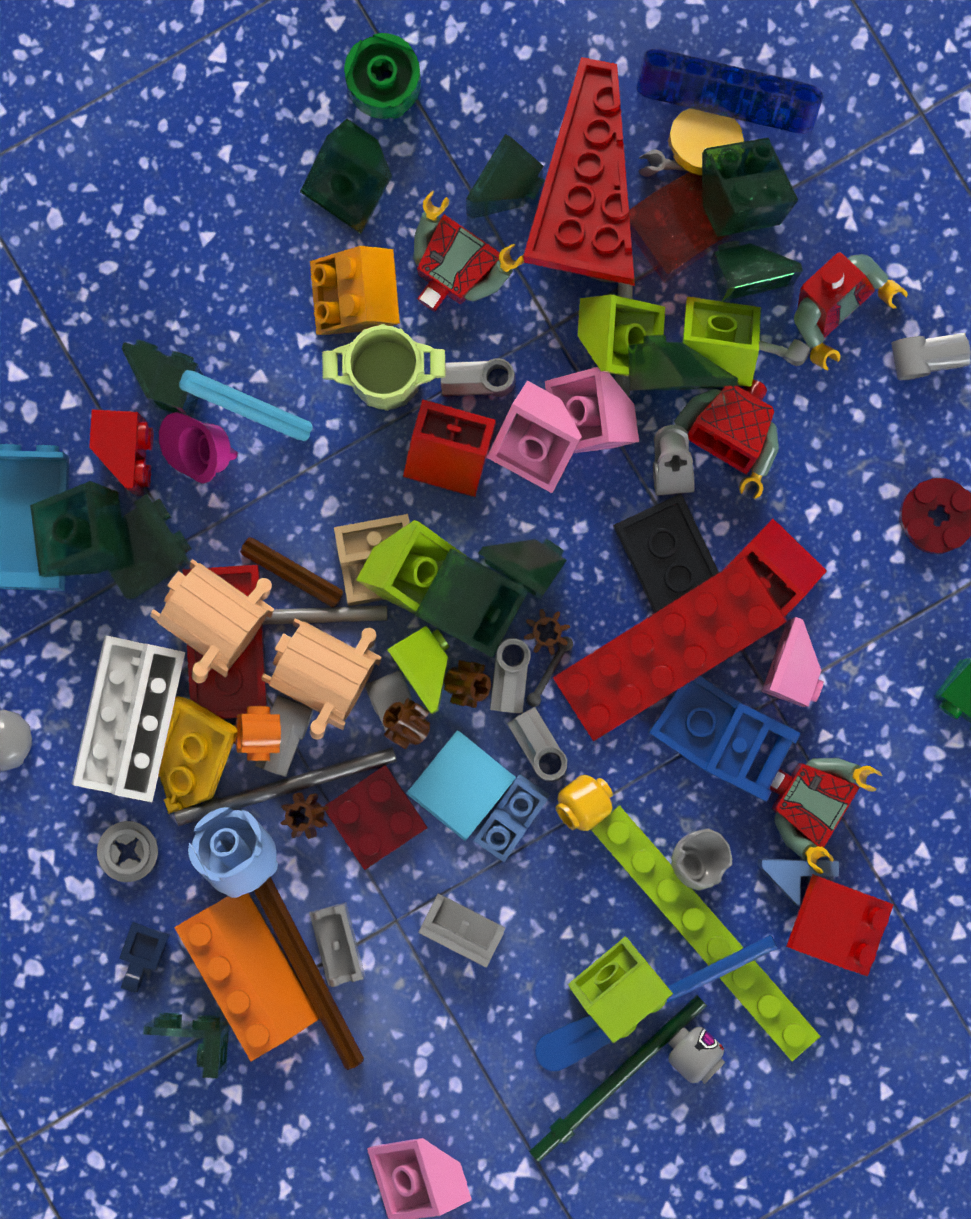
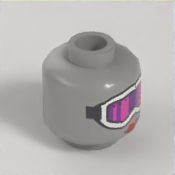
(696, 1054)

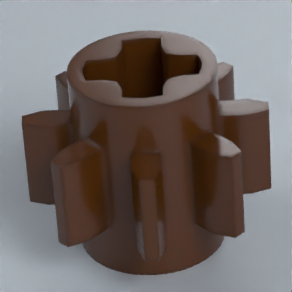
(543, 621)
(467, 683)
(406, 723)
(295, 819)

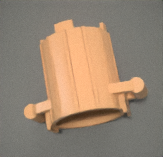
(213, 617)
(323, 673)

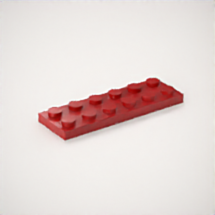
(670, 648)

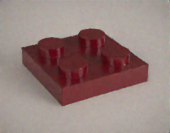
(375, 817)

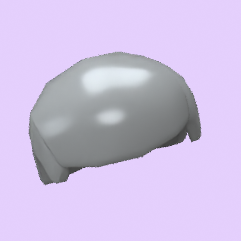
(14, 740)
(701, 859)

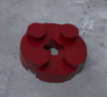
(920, 527)

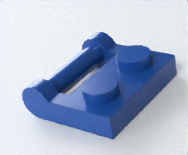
(740, 746)

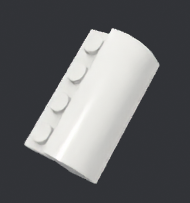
(128, 718)

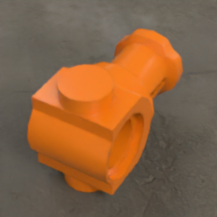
(258, 733)

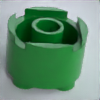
(370, 59)

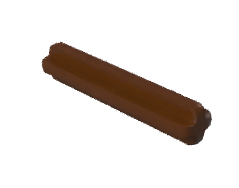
(291, 572)

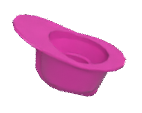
(195, 446)

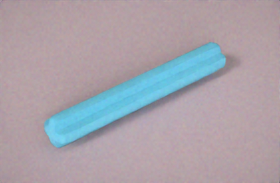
(245, 405)

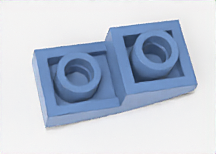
(511, 817)

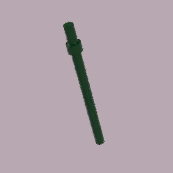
(563, 1129)

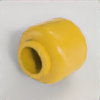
(584, 803)

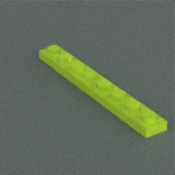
(704, 932)

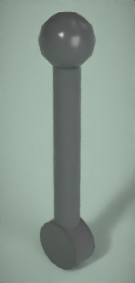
(534, 698)

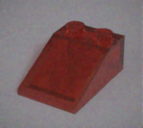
(674, 226)

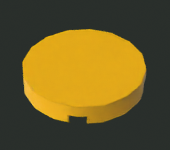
(698, 130)

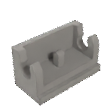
(462, 930)
(337, 944)

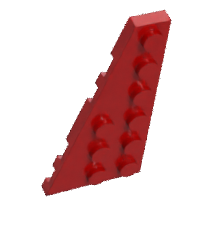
(584, 199)

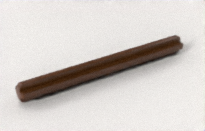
(309, 975)

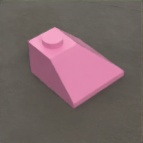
(597, 408)
(536, 438)
(794, 667)
(418, 1179)

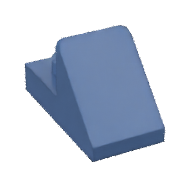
(788, 872)

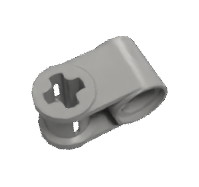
(673, 462)
(387, 691)

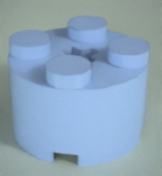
(232, 851)

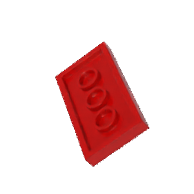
(244, 682)

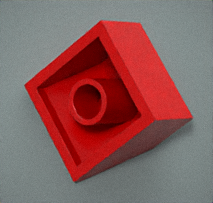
(840, 925)

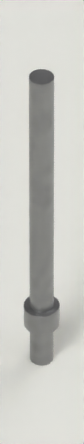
(287, 785)

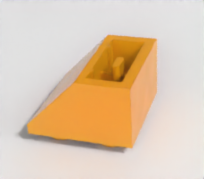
(354, 290)

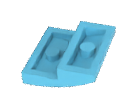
(461, 785)

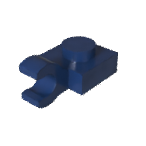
(143, 950)

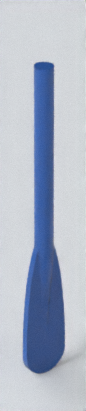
(584, 1036)

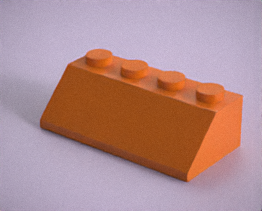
(247, 974)

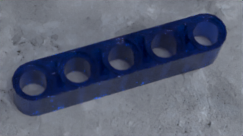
(729, 91)

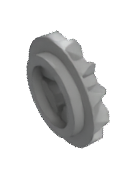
(109, 852)

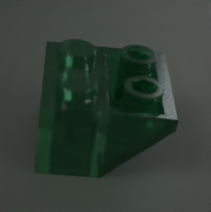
(745, 187)
(161, 375)
(471, 602)

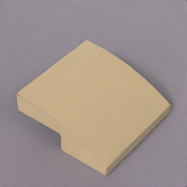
(354, 547)

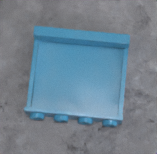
(25, 480)

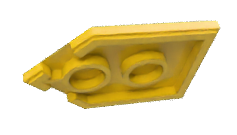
(194, 754)

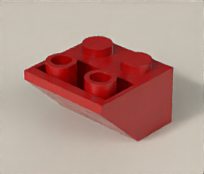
(121, 445)
(449, 448)
(782, 565)

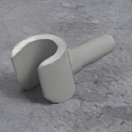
(658, 163)
(795, 354)

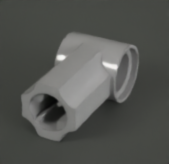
(921, 356)
(472, 378)
(508, 680)
(294, 724)
(536, 742)

